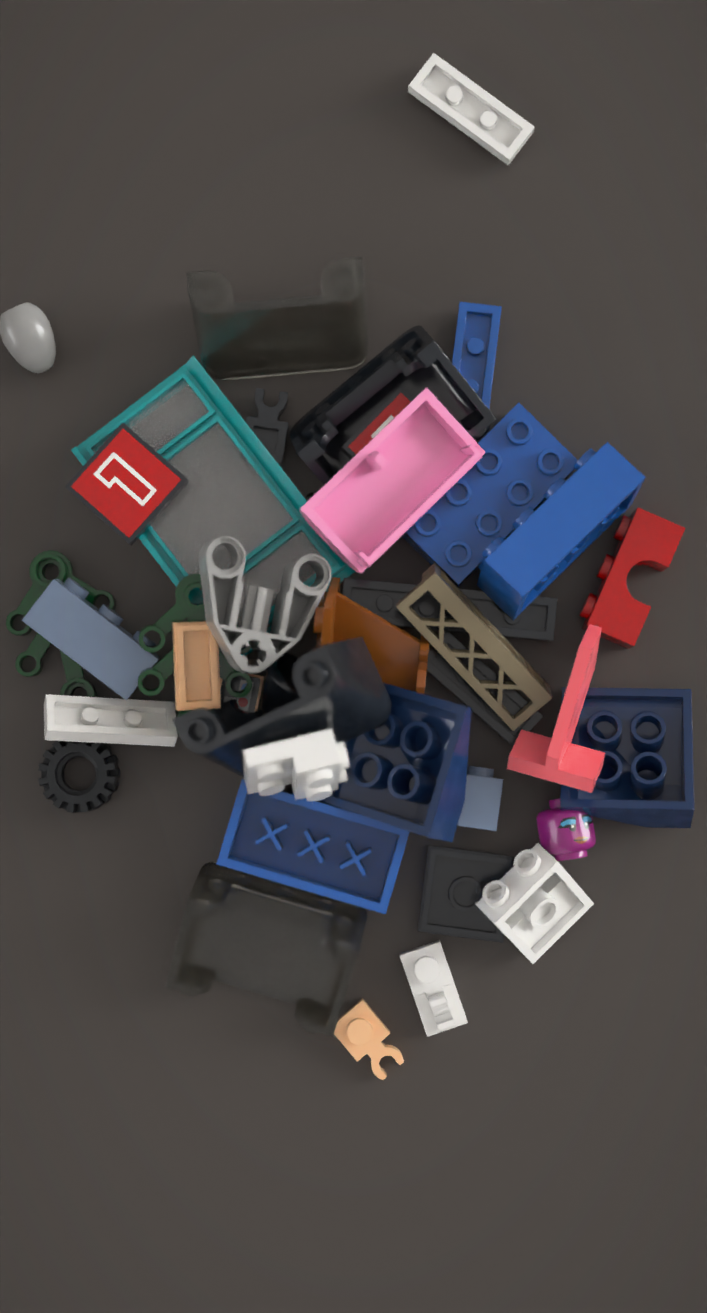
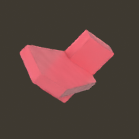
(557, 757)

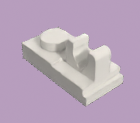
(433, 988)

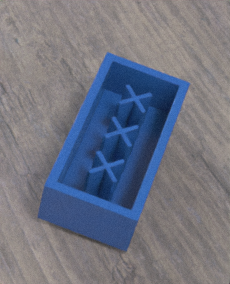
(484, 504)
(559, 530)
(314, 847)

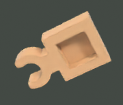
(363, 1034)

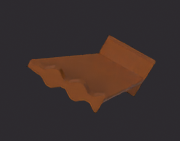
(396, 654)

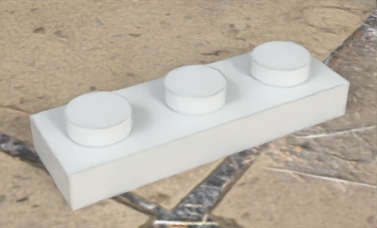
(470, 109)
(109, 720)

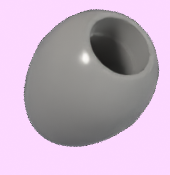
(28, 337)

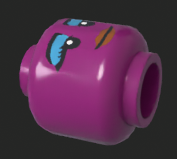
(565, 832)

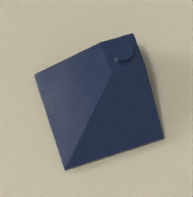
(646, 758)
(410, 766)

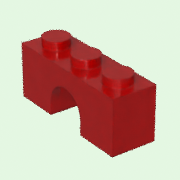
(642, 541)

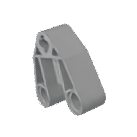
(291, 615)

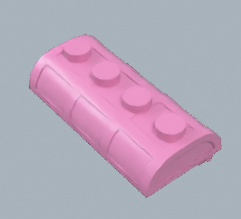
(392, 482)

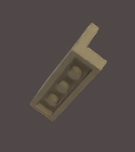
(482, 631)

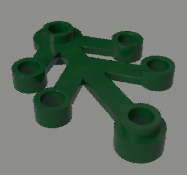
(177, 613)
(39, 645)

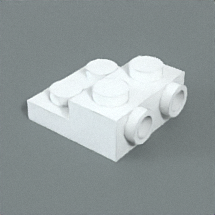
(307, 762)
(534, 902)

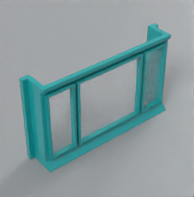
(230, 489)

